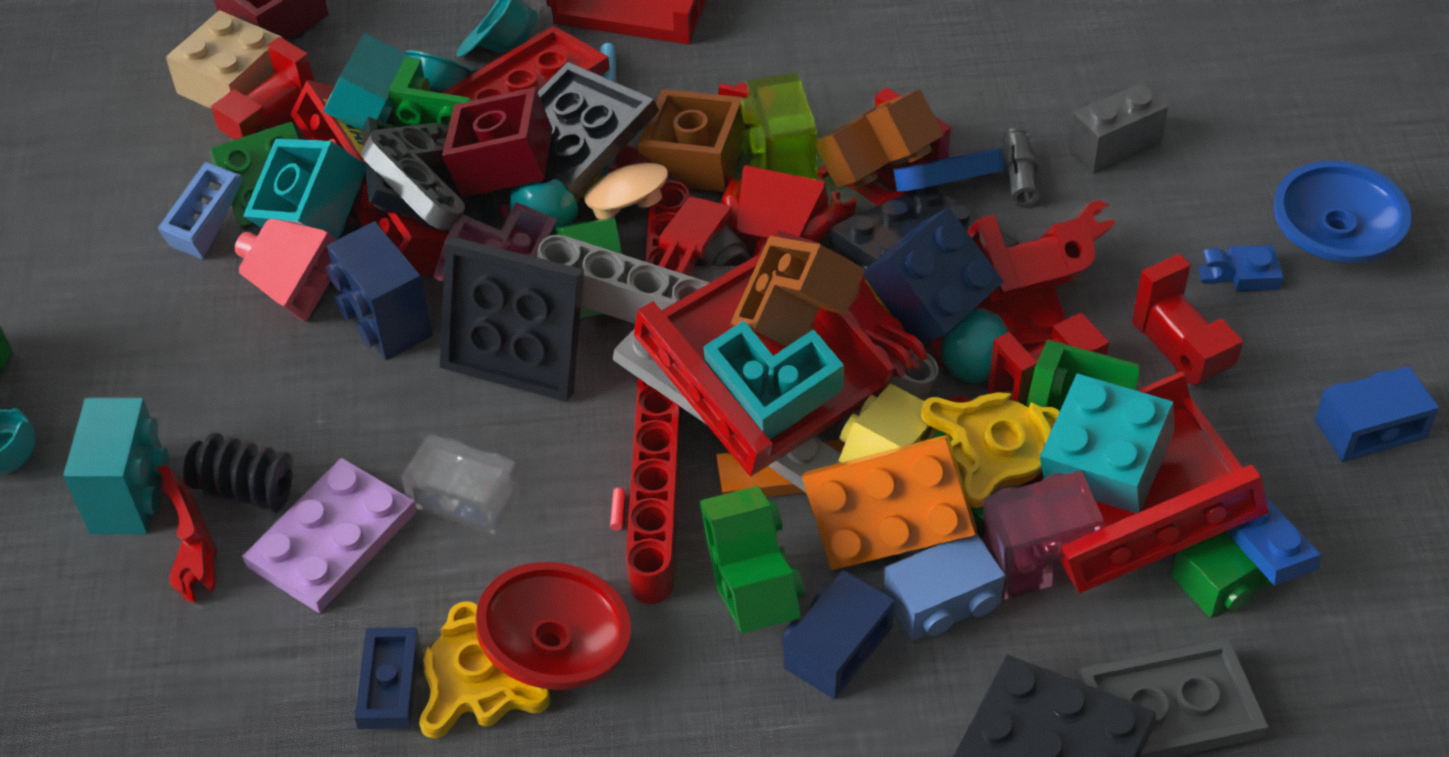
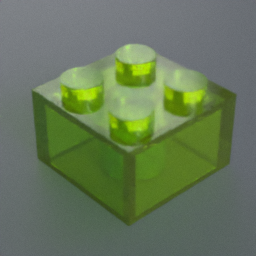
(779, 126)

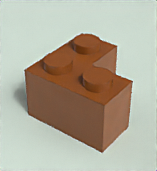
(879, 137)
(791, 287)

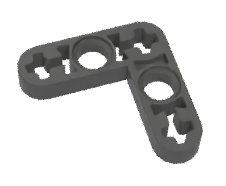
(403, 162)

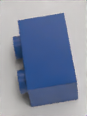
(1376, 413)

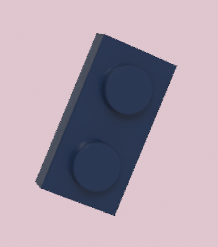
(387, 678)

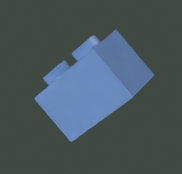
(944, 586)

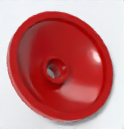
(552, 625)

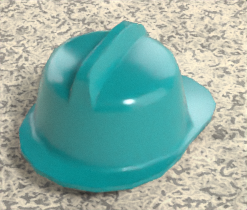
(503, 28)
(441, 71)

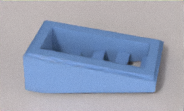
(204, 230)

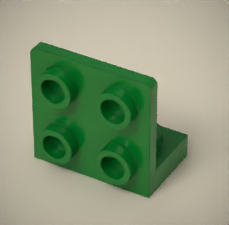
(414, 102)
(247, 158)
(1062, 362)

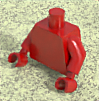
(782, 202)

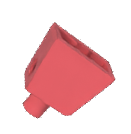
(287, 264)

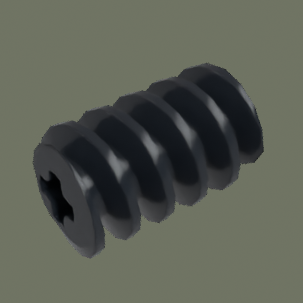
(239, 471)

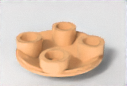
(625, 187)

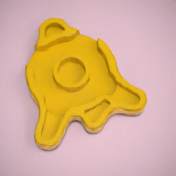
(993, 440)
(467, 681)

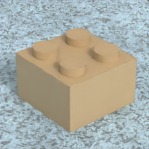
(221, 58)

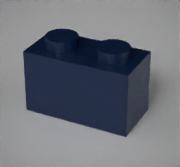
(837, 633)

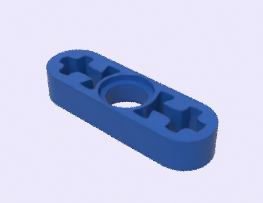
(949, 169)

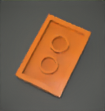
(889, 502)

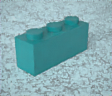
(365, 83)

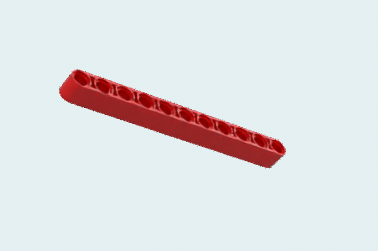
(655, 453)

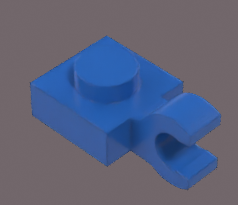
(1247, 266)

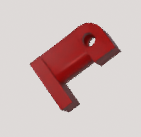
(269, 102)
(1036, 264)
(1179, 327)
(1015, 366)

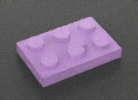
(330, 535)

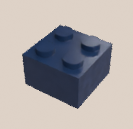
(933, 277)
(379, 291)

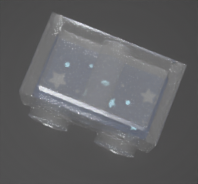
(461, 483)

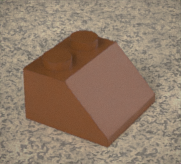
(695, 137)

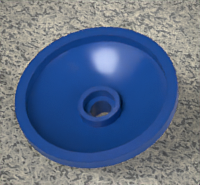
(1342, 211)

